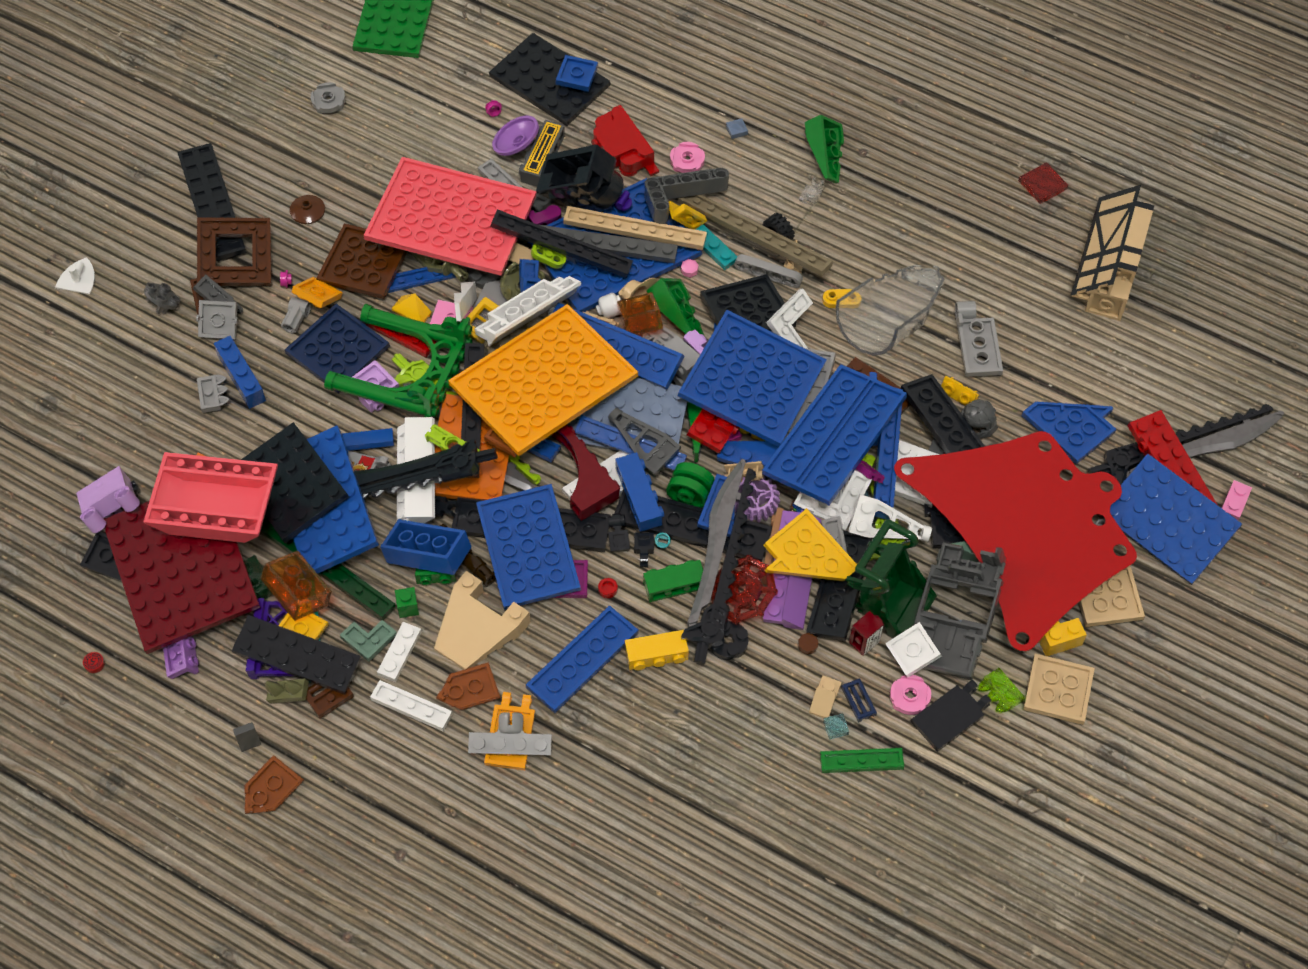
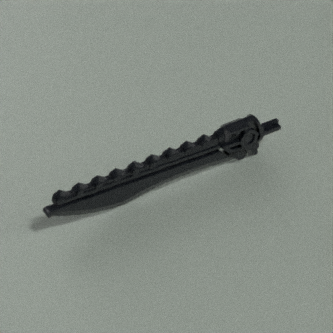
(442, 466)

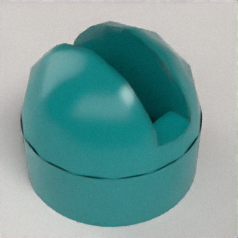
(664, 536)

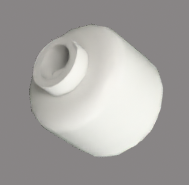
(608, 305)

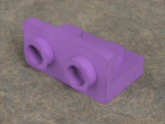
(181, 658)

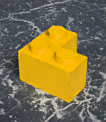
(1063, 637)

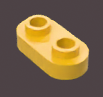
(837, 293)

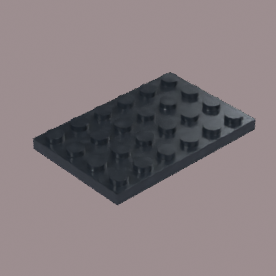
(533, 73)
(302, 485)

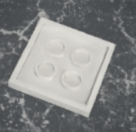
(902, 488)

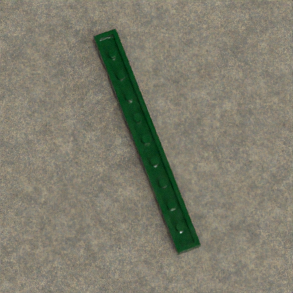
(342, 579)

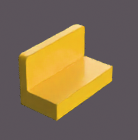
(686, 215)

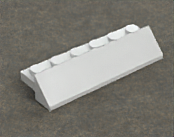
(525, 307)
(419, 501)

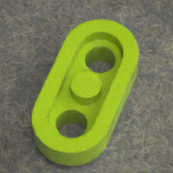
(548, 256)

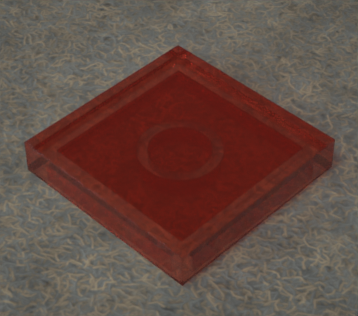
(1043, 183)

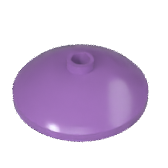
(515, 136)

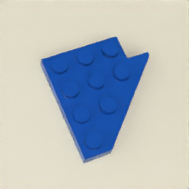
(1074, 426)

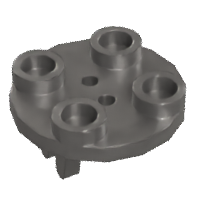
(161, 296)

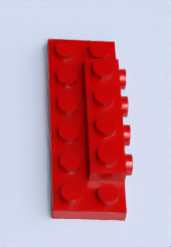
(712, 430)
(1159, 440)

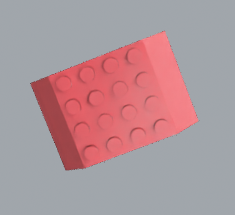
(210, 497)

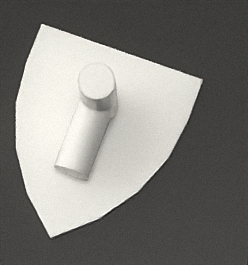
(78, 277)

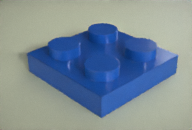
(576, 73)

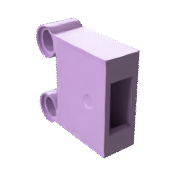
(106, 497)

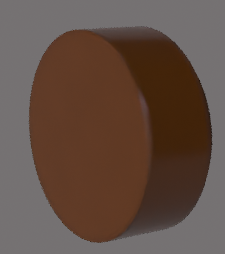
(808, 643)

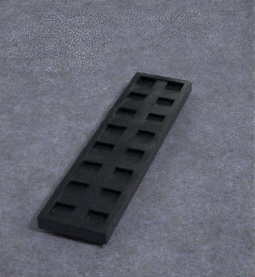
(210, 194)

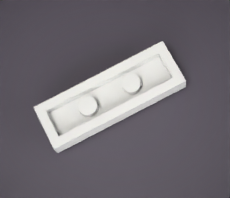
(399, 652)

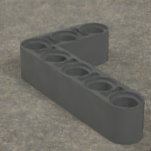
(681, 185)

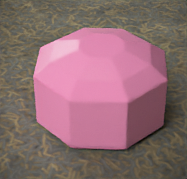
(689, 268)

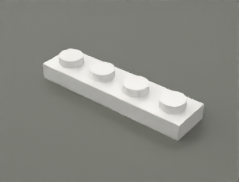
(411, 705)

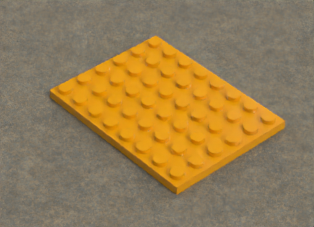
(543, 379)

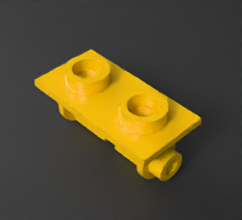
(958, 392)

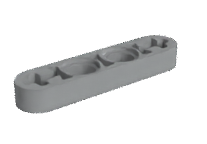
(786, 276)

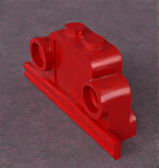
(624, 141)

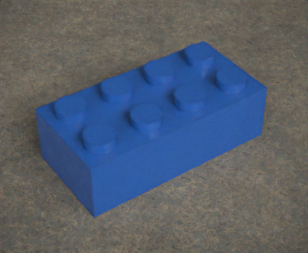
(426, 546)

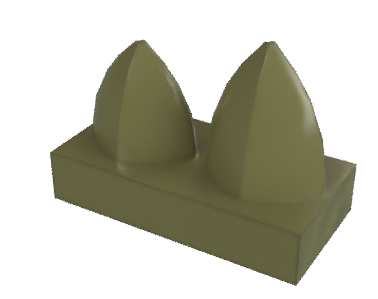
(286, 690)

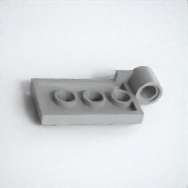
(966, 318)

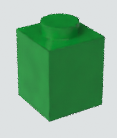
(406, 602)

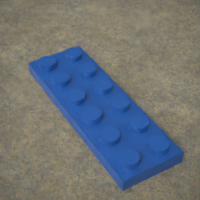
(581, 659)

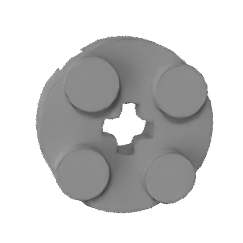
(324, 105)

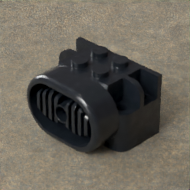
(581, 178)

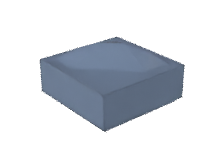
(736, 128)

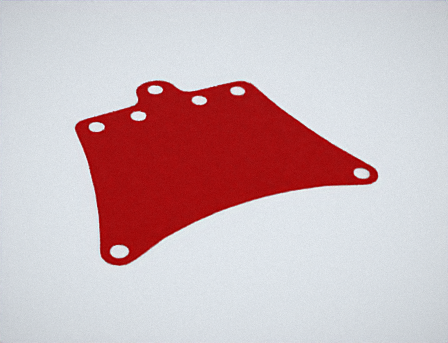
(1018, 502)

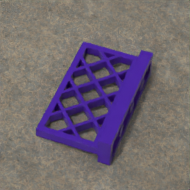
(254, 668)

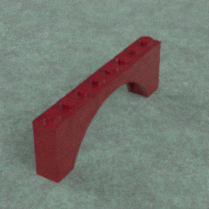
(594, 485)

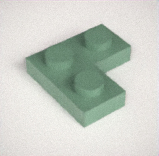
(370, 643)

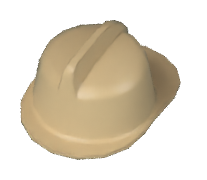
(636, 288)

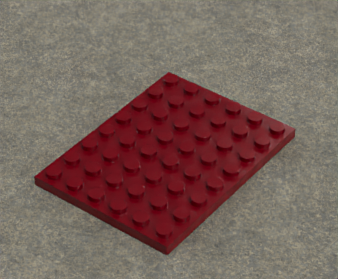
(177, 581)

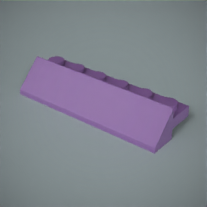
(793, 594)

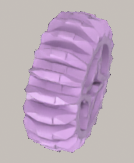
(762, 492)

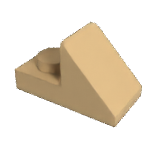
(825, 697)

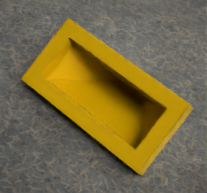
(412, 307)

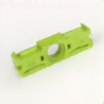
(442, 438)

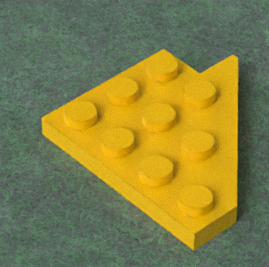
(808, 551)

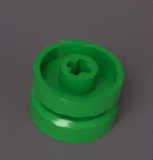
(690, 484)

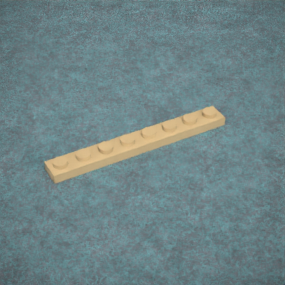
(635, 228)

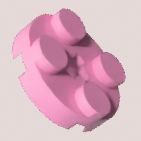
(690, 149)
(907, 705)

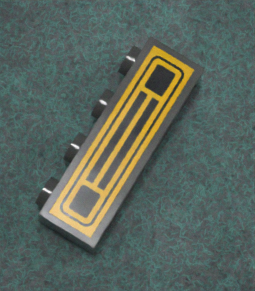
(547, 142)

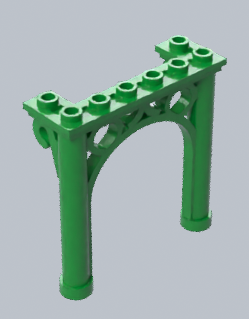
(413, 396)

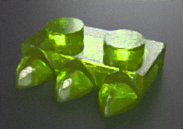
(1001, 690)

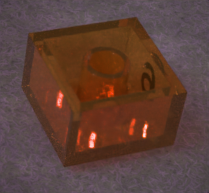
(640, 314)

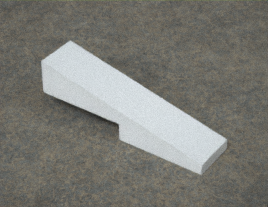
(465, 299)

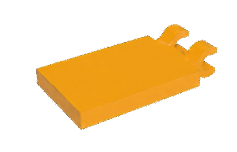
(511, 761)

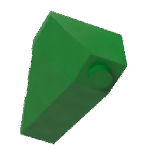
(825, 140)
(673, 303)

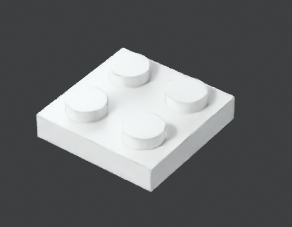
(913, 649)

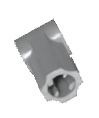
(296, 312)

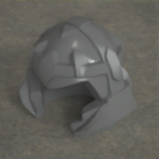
(981, 414)

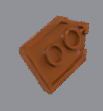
(469, 687)
(270, 786)

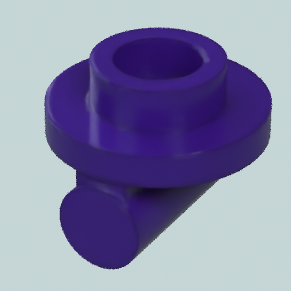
(624, 201)

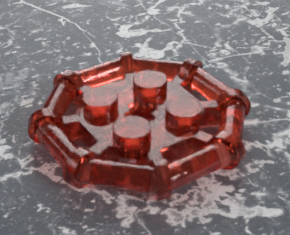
(753, 590)

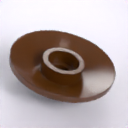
(307, 209)

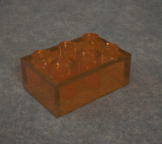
(296, 585)

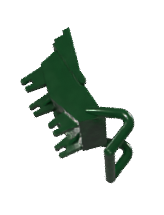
(893, 584)

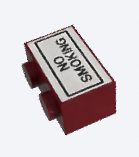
(866, 633)

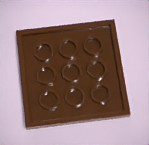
(361, 264)

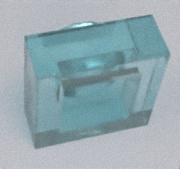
(836, 726)

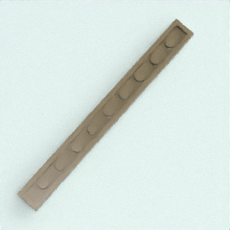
(758, 234)

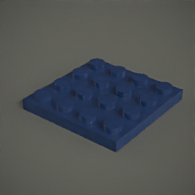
(337, 344)

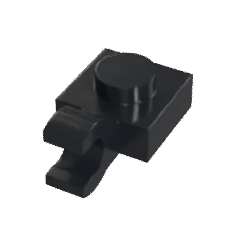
(643, 544)

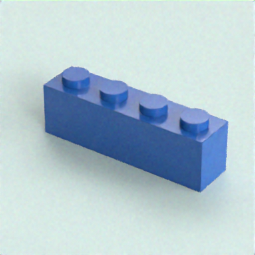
(239, 372)
(639, 492)

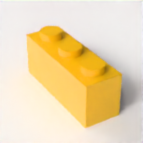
(656, 650)

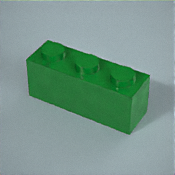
(673, 580)

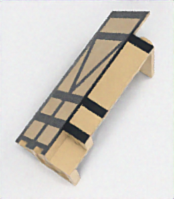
(1112, 252)

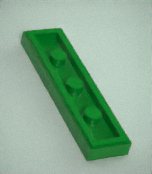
(861, 760)

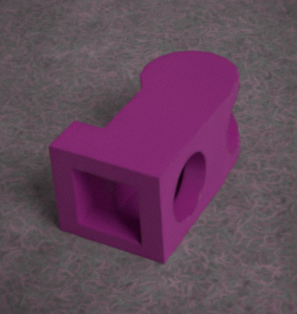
(546, 216)

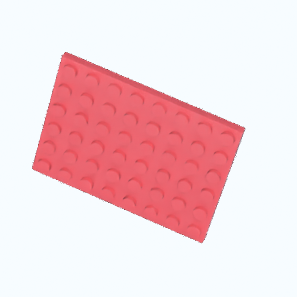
(448, 215)

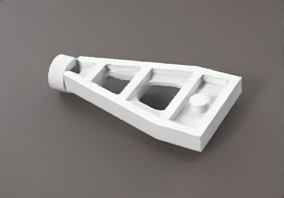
(864, 514)

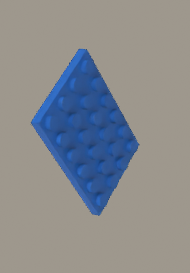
(1172, 519)
(528, 546)

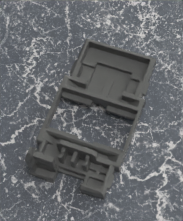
(961, 640)

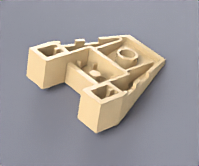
(474, 630)

